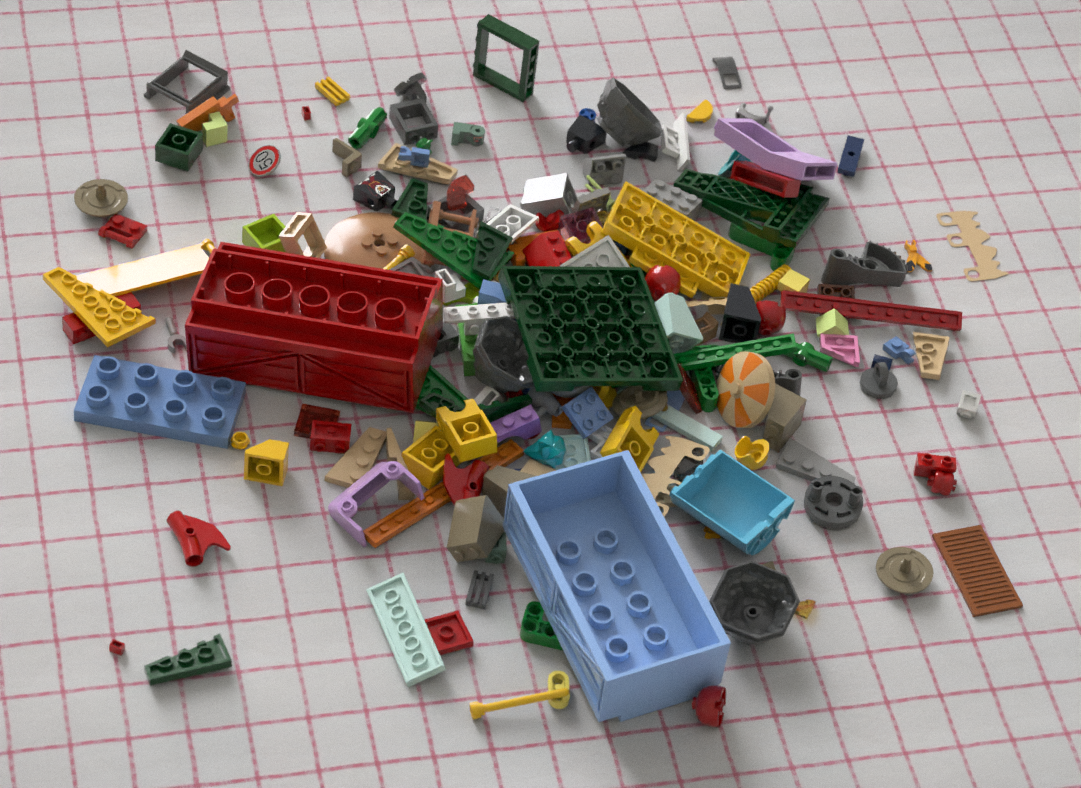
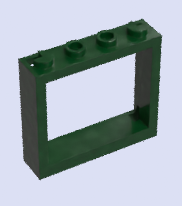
(515, 37)

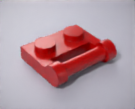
(123, 230)

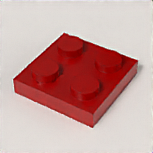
(449, 632)

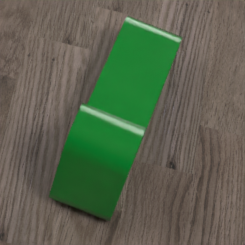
(780, 253)
(705, 384)
(539, 627)

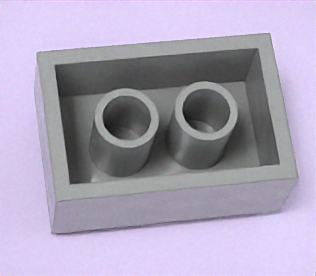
(675, 198)

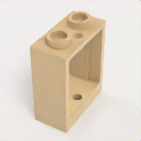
(303, 224)

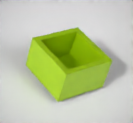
(264, 233)

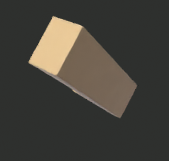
(394, 454)

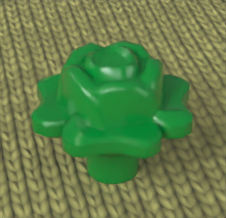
(424, 144)

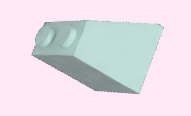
(678, 323)

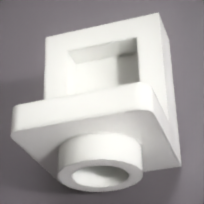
(968, 404)

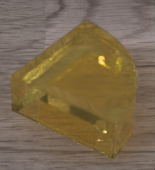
(805, 608)

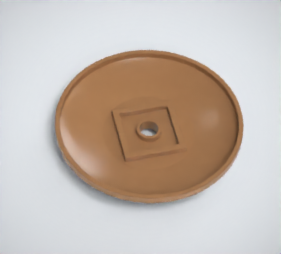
(356, 236)

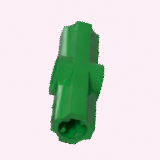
(367, 128)
(808, 355)

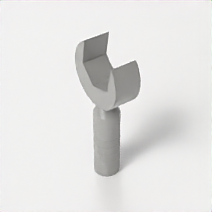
(174, 337)

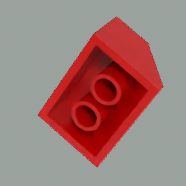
(547, 250)

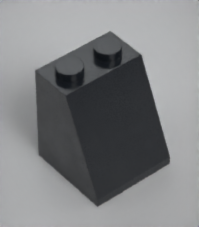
(740, 317)

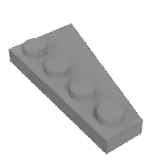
(807, 464)

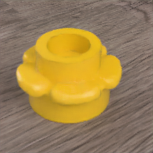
(240, 440)

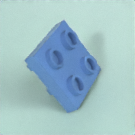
(587, 412)

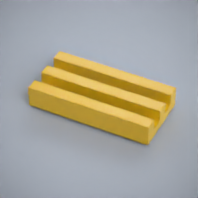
(335, 90)

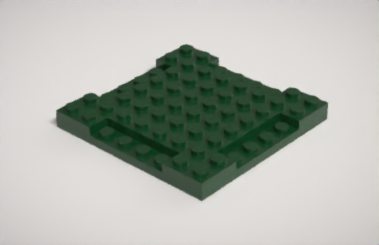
(589, 327)

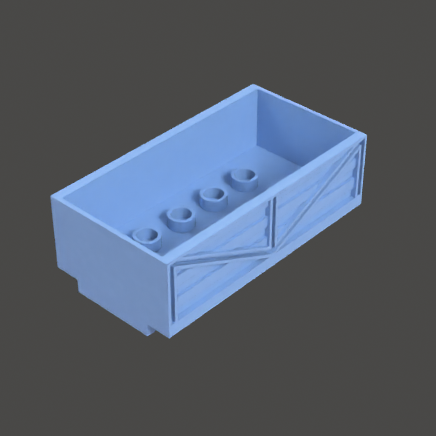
(615, 587)

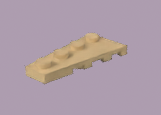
(435, 172)
(358, 458)

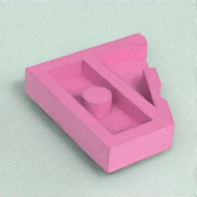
(841, 347)

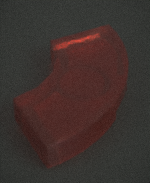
(457, 192)

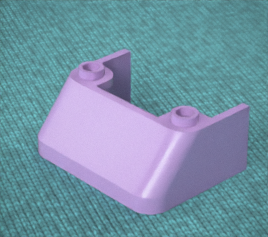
(347, 503)

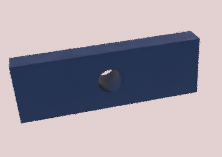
(850, 156)

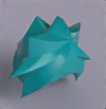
(547, 449)

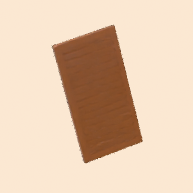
(977, 570)

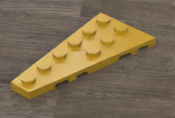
(99, 310)

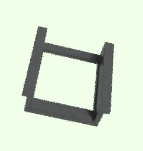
(216, 88)

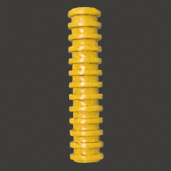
(768, 284)

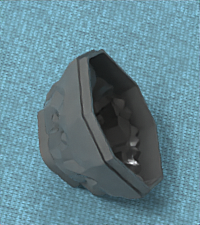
(626, 115)
(501, 356)
(754, 603)

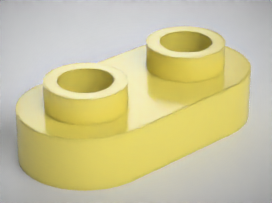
(563, 680)

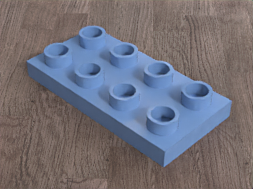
(160, 401)

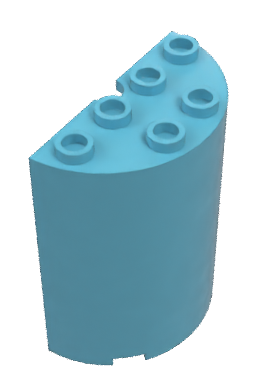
(733, 502)

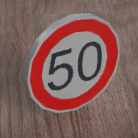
(264, 161)

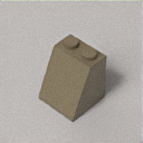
(783, 418)
(497, 482)
(474, 528)

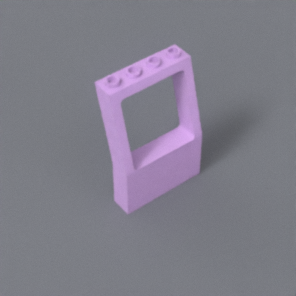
(772, 151)

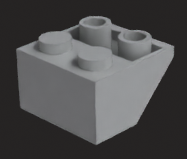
(605, 169)

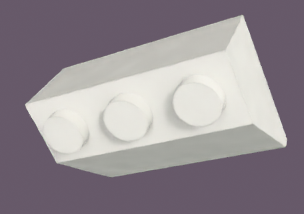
(513, 221)

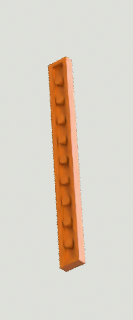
(433, 500)

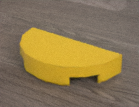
(702, 112)

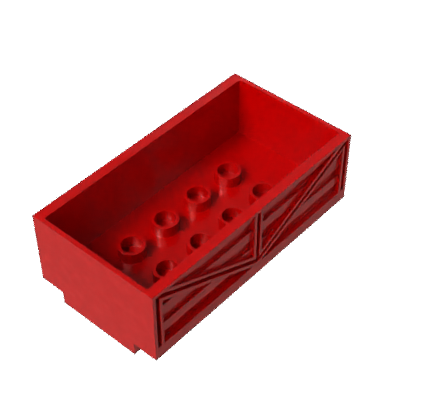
(314, 326)

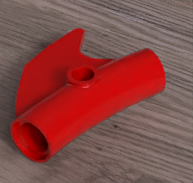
(463, 482)
(195, 536)

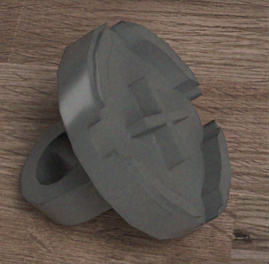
(412, 87)
(878, 381)

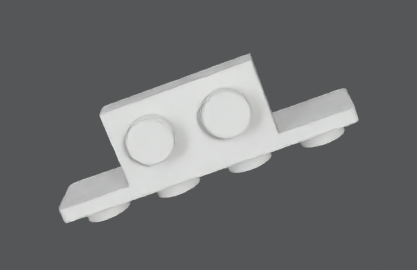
(675, 141)
(474, 315)

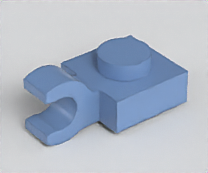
(417, 156)
(898, 348)

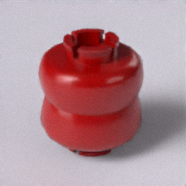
(942, 482)

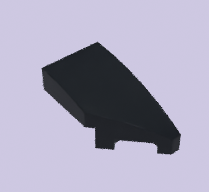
(646, 150)

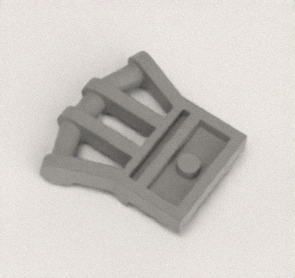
(596, 199)

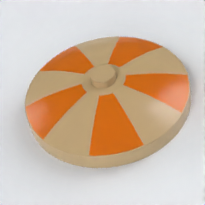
(745, 389)

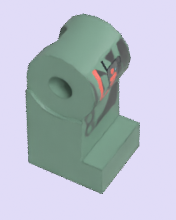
(467, 134)

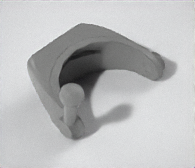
(741, 113)

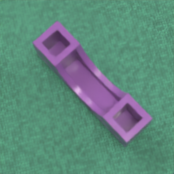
(520, 423)

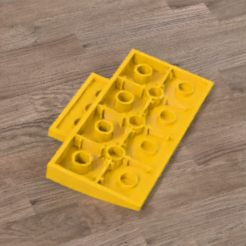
(669, 238)

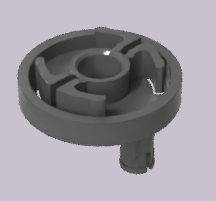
(833, 489)

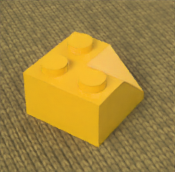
(267, 462)

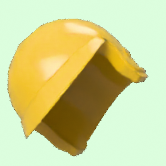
(752, 454)

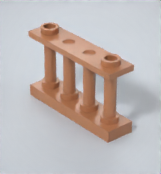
(438, 214)

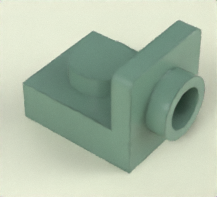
(499, 551)

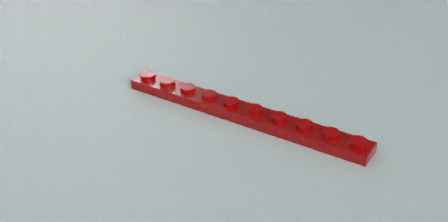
(872, 310)

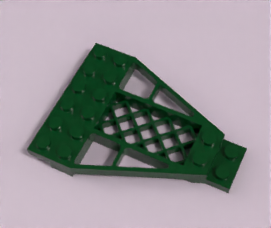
(784, 218)

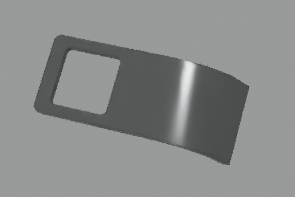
(727, 66)

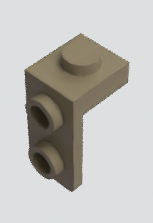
(352, 157)

